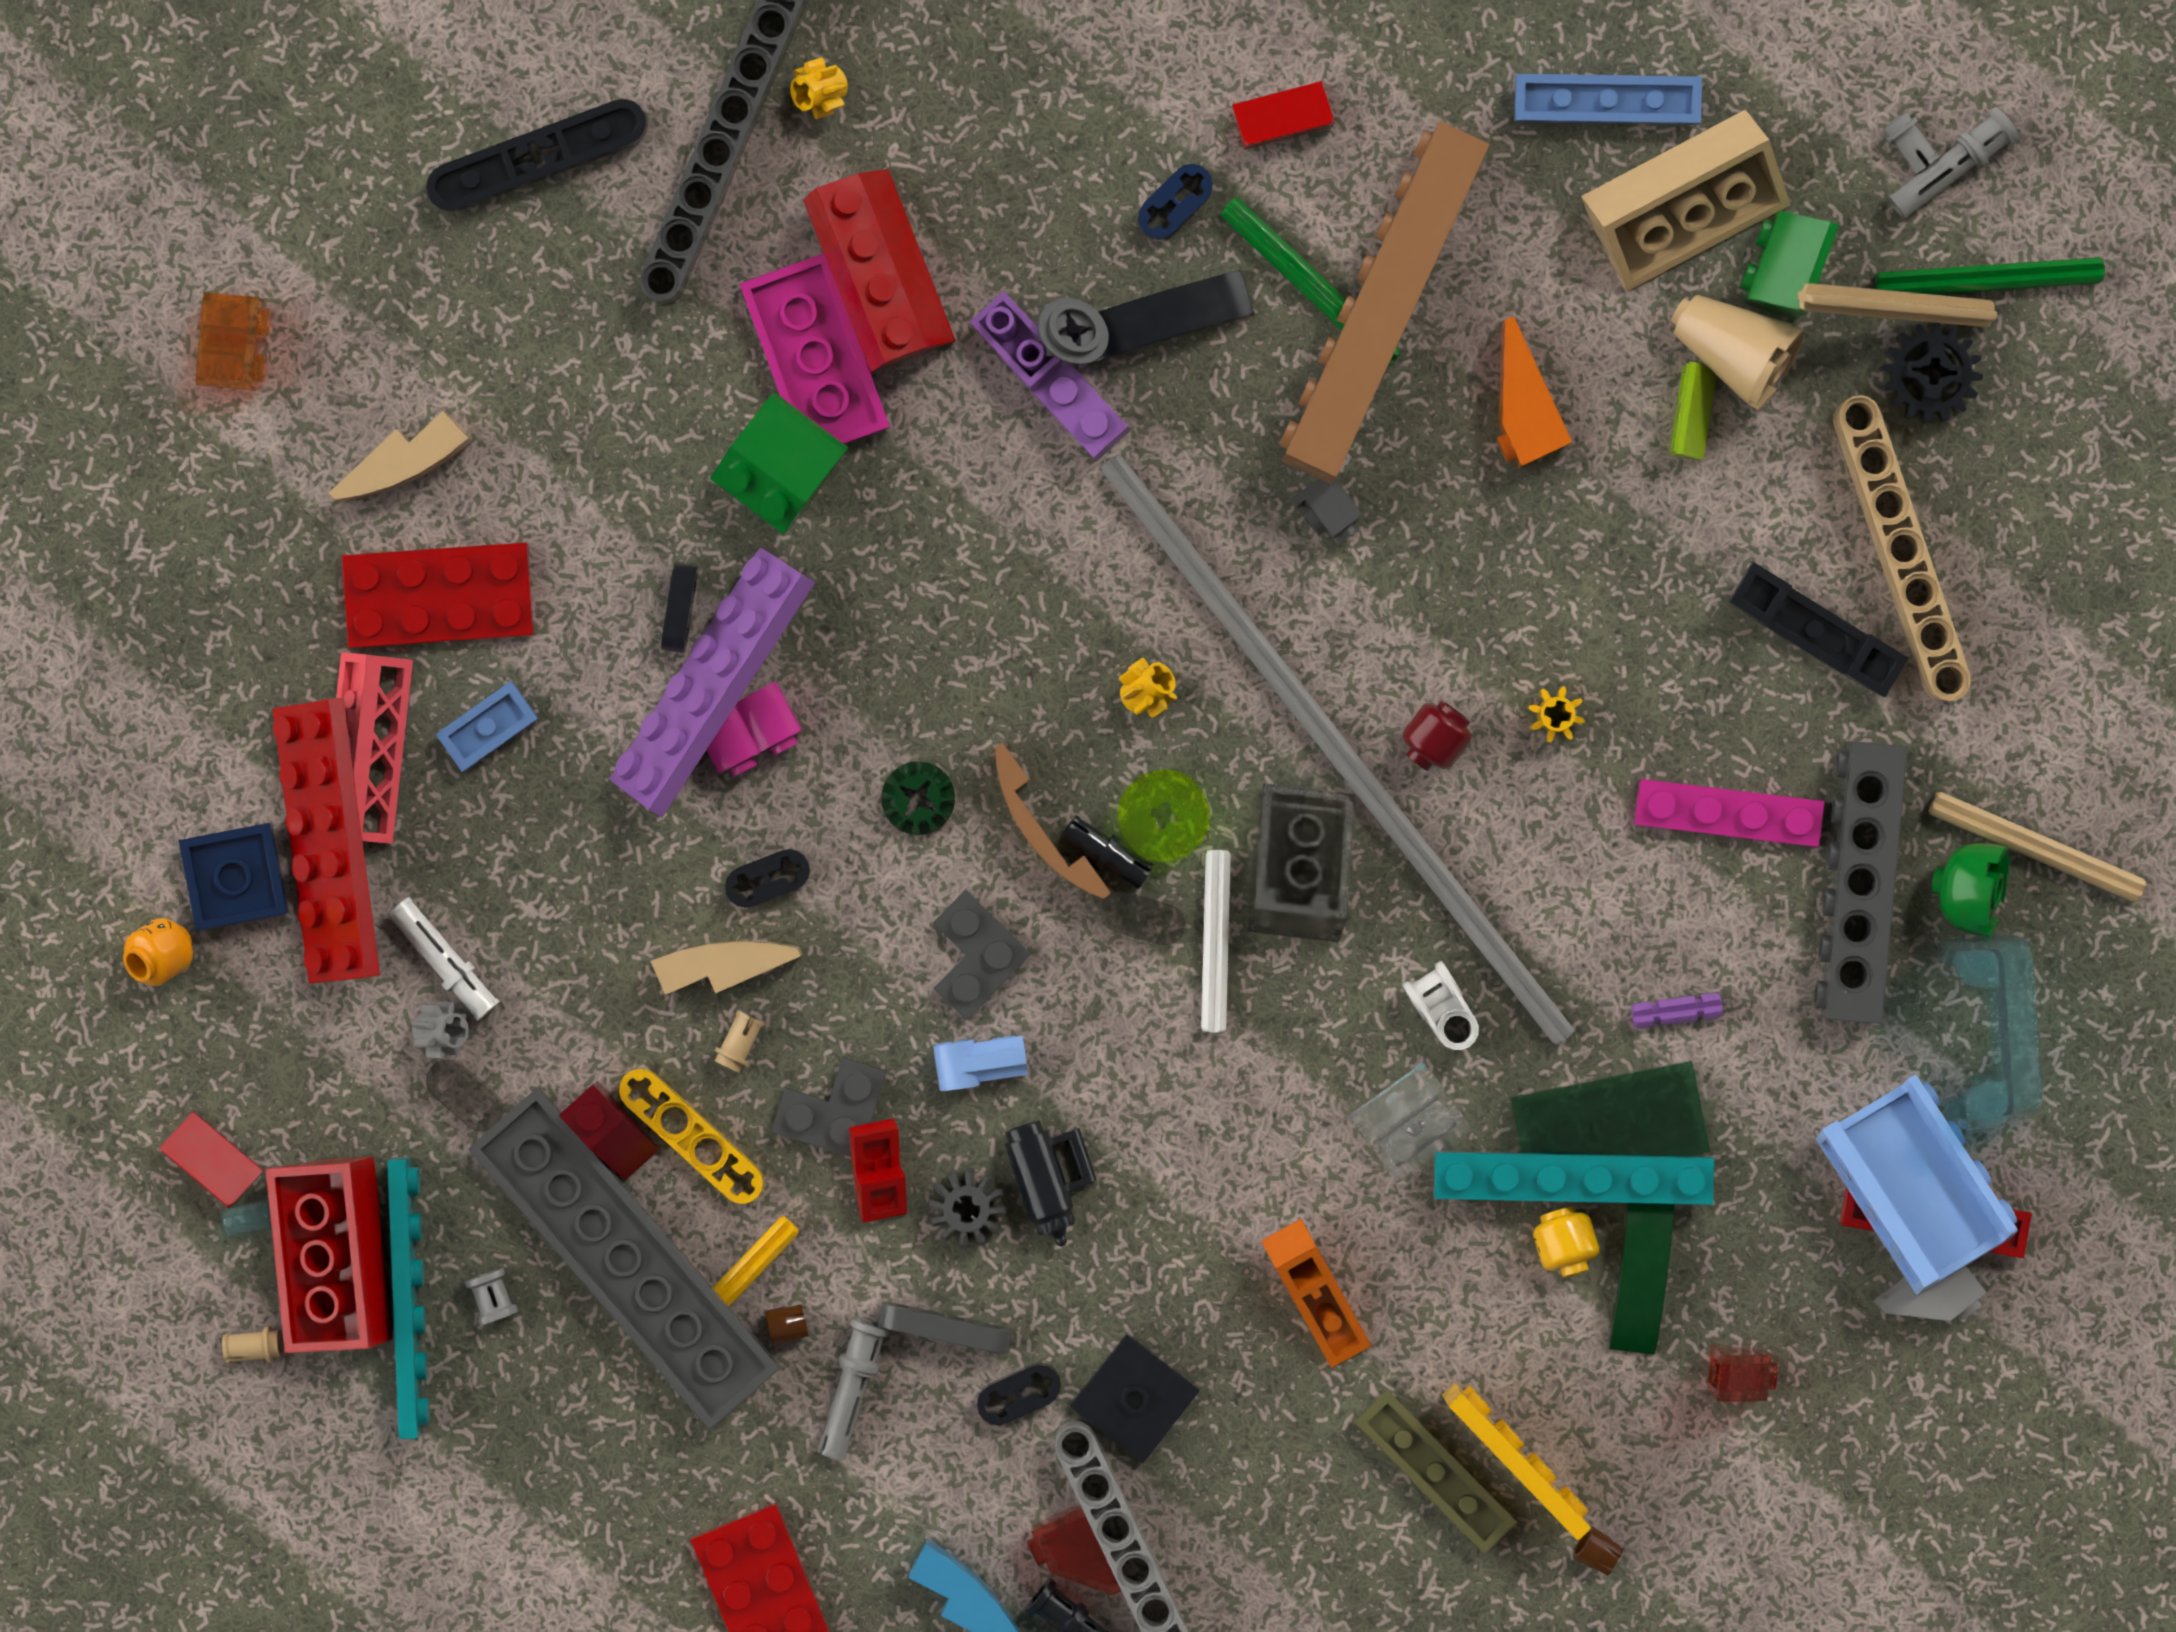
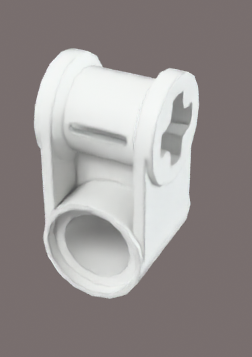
(1441, 1005)

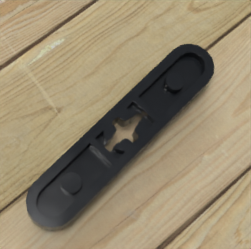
(493, 172)

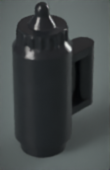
(1042, 1179)

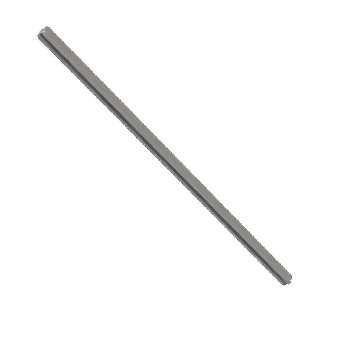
(1337, 749)

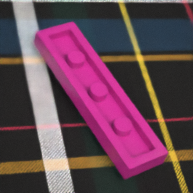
(1729, 812)

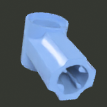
(971, 1062)

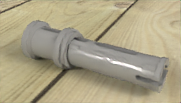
(1971, 150)
(857, 1368)

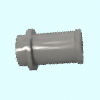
(1908, 140)

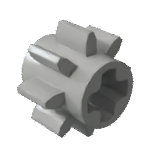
(440, 1030)

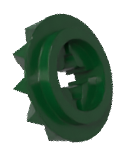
(912, 776)

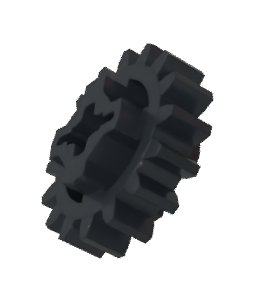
(1928, 393)

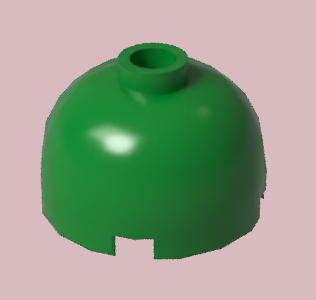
(1973, 886)

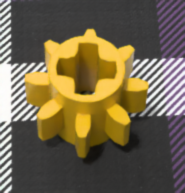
(819, 88)
(1147, 688)
(1545, 721)

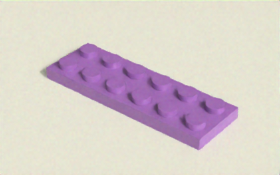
(711, 681)

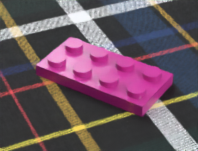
(815, 349)

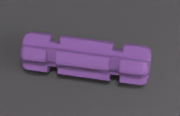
(1676, 1010)

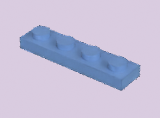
(1608, 99)

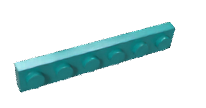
(1573, 1177)
(408, 1317)

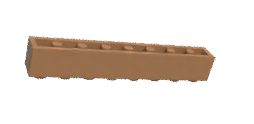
(1384, 303)

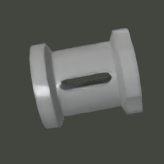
(502, 1301)

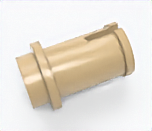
(738, 1042)
(253, 1346)

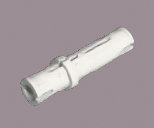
(443, 959)

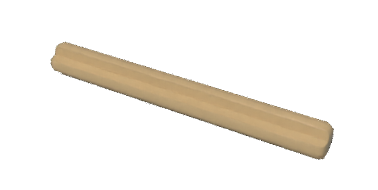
(1896, 305)
(2037, 846)

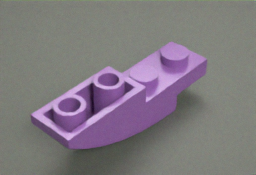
(1054, 385)

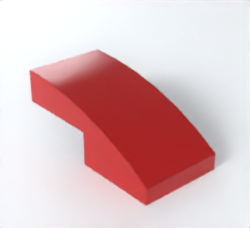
(877, 1170)

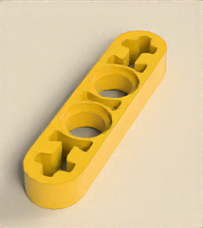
(687, 1140)

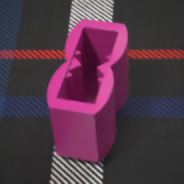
(753, 726)

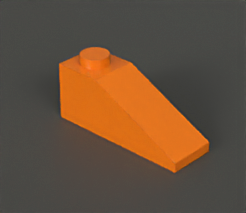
(1526, 409)
(1316, 1293)

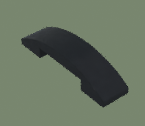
(1174, 313)
(1817, 630)

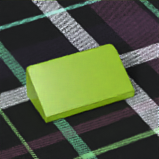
(1693, 411)

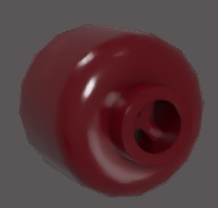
(1437, 736)

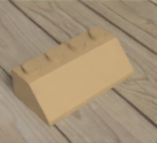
(1687, 199)

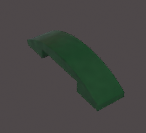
(1642, 1277)

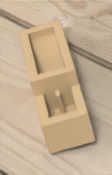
(403, 461)
(721, 962)

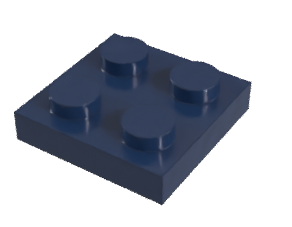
(233, 876)

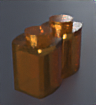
(231, 341)

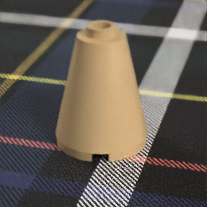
(1738, 345)

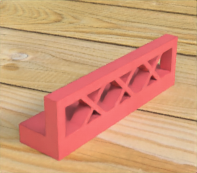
(361, 691)

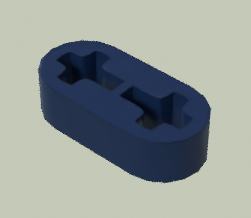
(1182, 211)

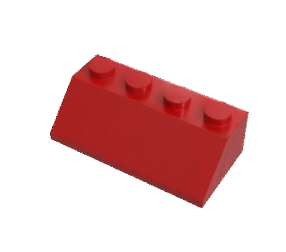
(878, 268)
(329, 1255)

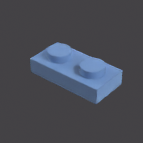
(487, 726)

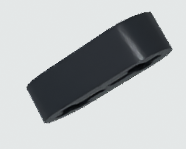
(679, 608)
(764, 867)
(1023, 1404)

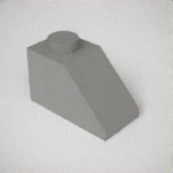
(1948, 1299)

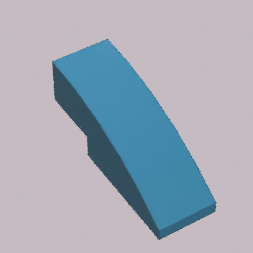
(969, 1598)

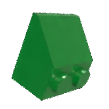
(1790, 256)
(779, 463)

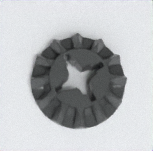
(1080, 319)

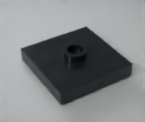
(1134, 1397)

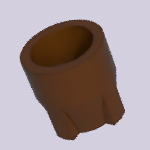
(786, 1324)
(1598, 1551)

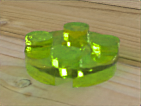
(1186, 801)

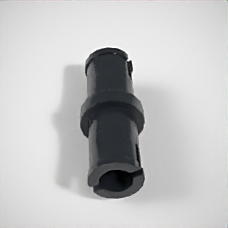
(1107, 851)

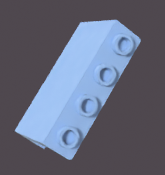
(1918, 1184)

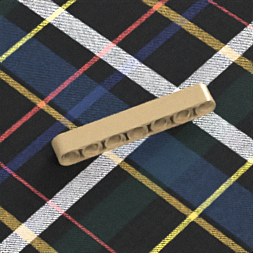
(1906, 525)

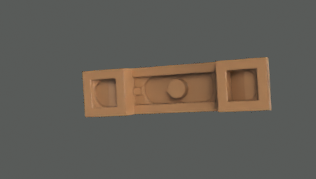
(1079, 872)

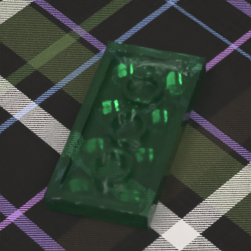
(1620, 1114)

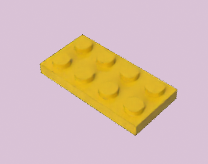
(1529, 1470)

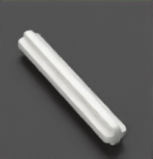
(1215, 941)

